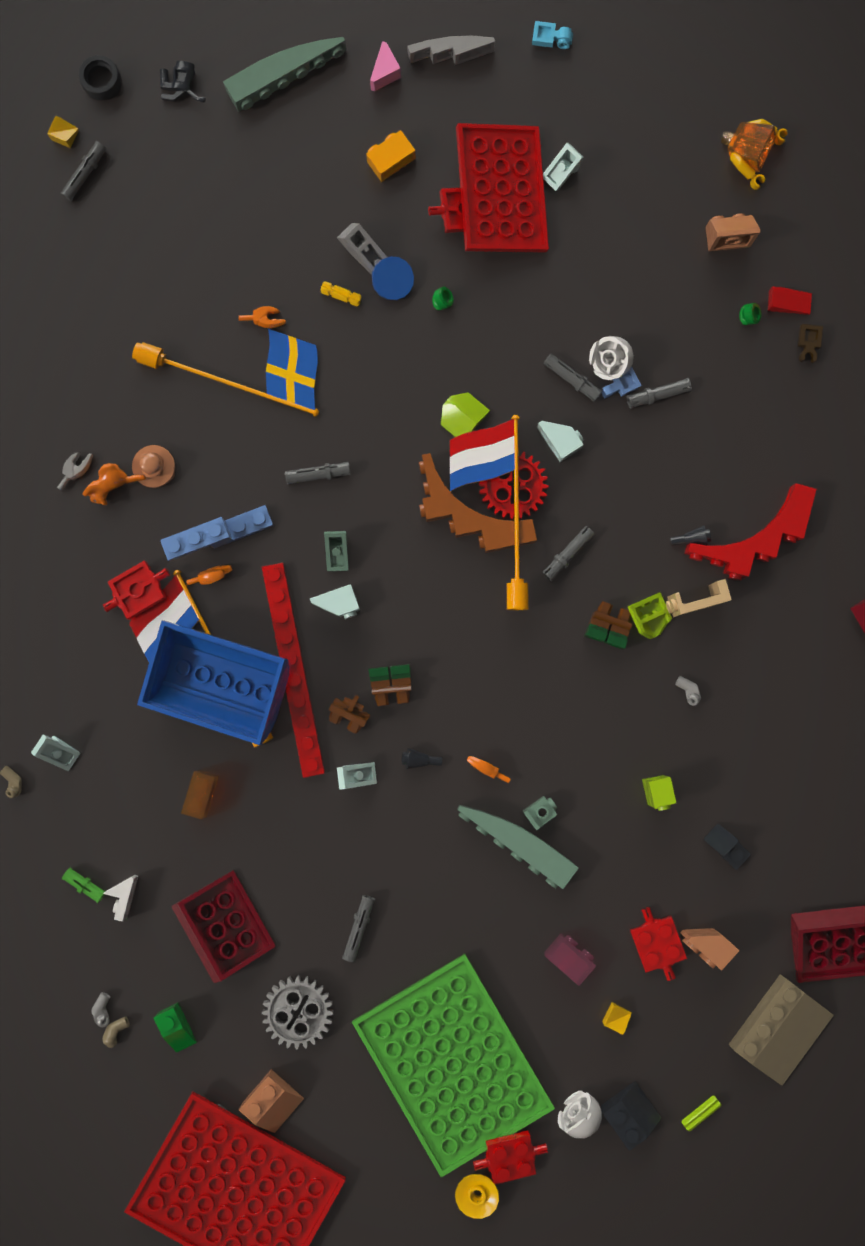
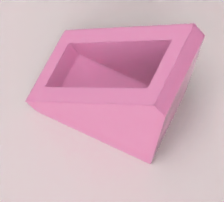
(385, 69)

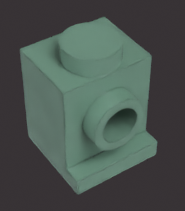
(532, 812)

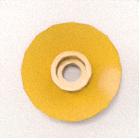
(473, 1205)

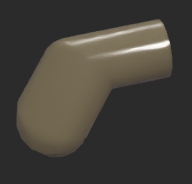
(14, 782)
(112, 1029)

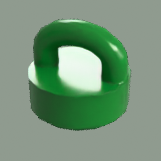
(442, 298)
(750, 314)

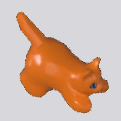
(109, 479)

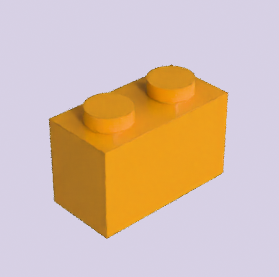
(390, 155)

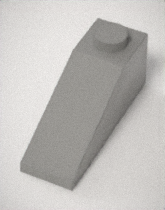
(361, 246)

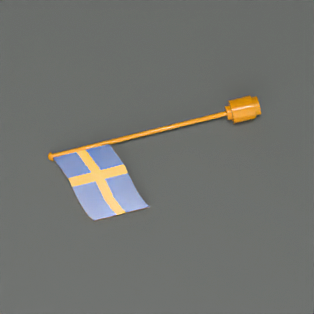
(289, 370)

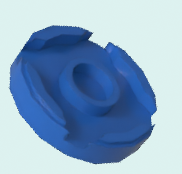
(392, 278)

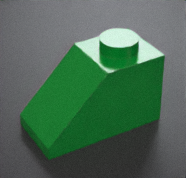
(175, 1028)

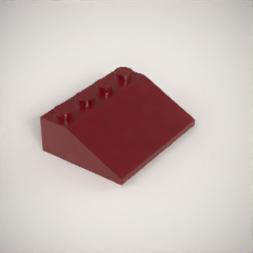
(223, 926)
(829, 944)

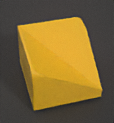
(62, 132)
(617, 1018)

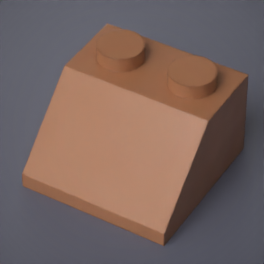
(731, 232)
(270, 1102)

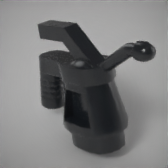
(182, 78)

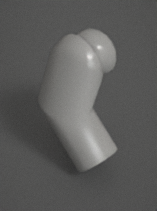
(99, 1010)

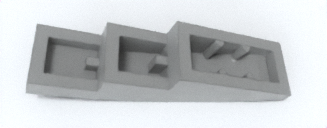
(456, 47)

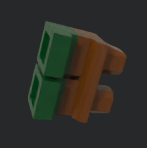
(618, 629)
(400, 683)

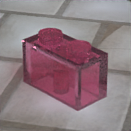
(570, 959)

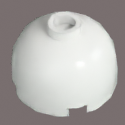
(611, 357)
(580, 1116)

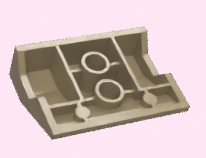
(780, 1030)

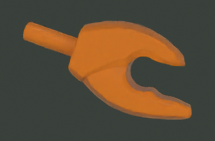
(260, 317)
(211, 575)
(487, 768)

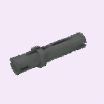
(88, 163)
(567, 373)
(649, 395)
(314, 473)
(572, 549)
(366, 904)

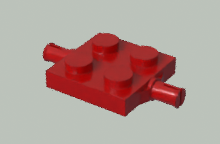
(449, 209)
(136, 590)
(658, 944)
(510, 1157)

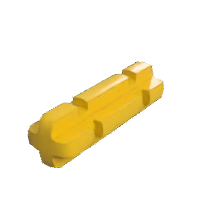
(341, 293)

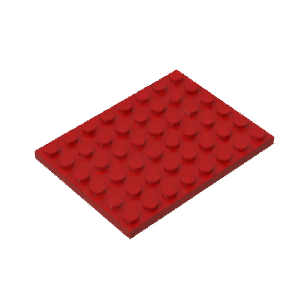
(232, 1184)

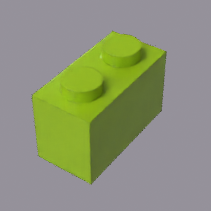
(659, 792)

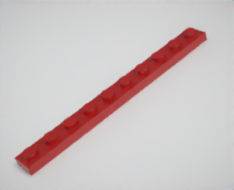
(297, 687)

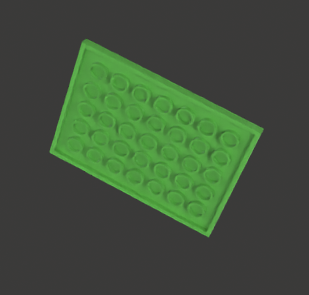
(452, 1064)

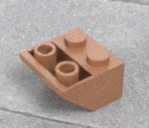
(713, 946)

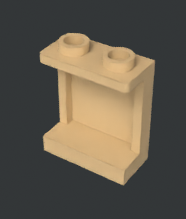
(719, 594)

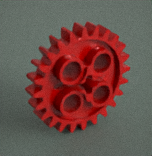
(531, 486)

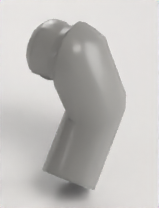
(691, 689)

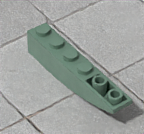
(279, 70)
(524, 846)

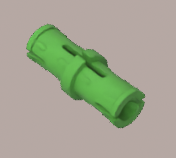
(83, 885)

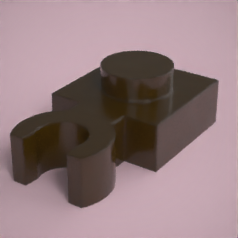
(809, 338)

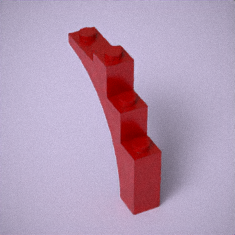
(788, 523)

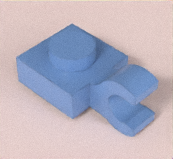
(623, 385)

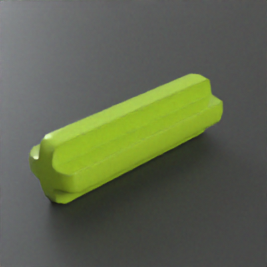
(701, 1113)

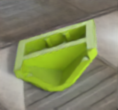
(462, 414)
(650, 615)

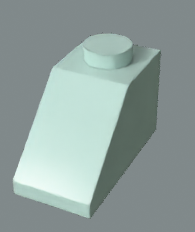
(561, 439)
(338, 602)

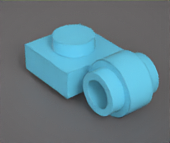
(545, 34)

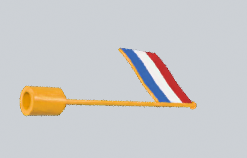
(483, 457)
(176, 608)

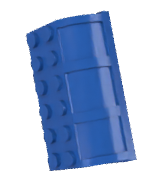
(214, 683)

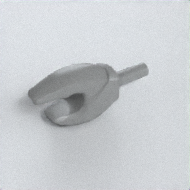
(72, 471)

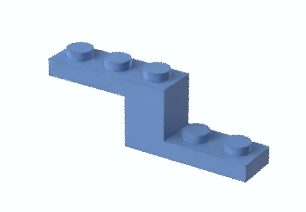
(216, 533)

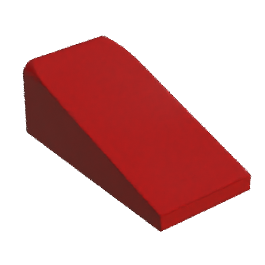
(789, 301)

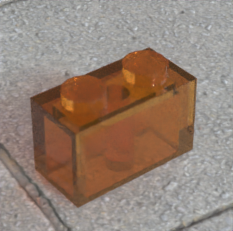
(199, 794)

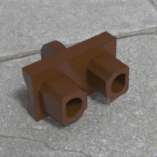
(350, 710)

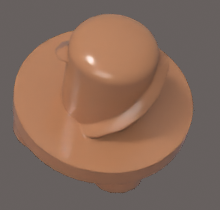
(155, 464)

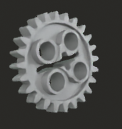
(315, 1021)

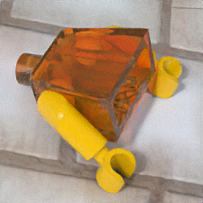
(751, 145)

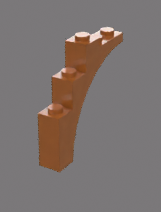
(442, 504)

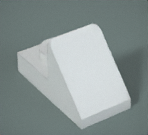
(125, 893)

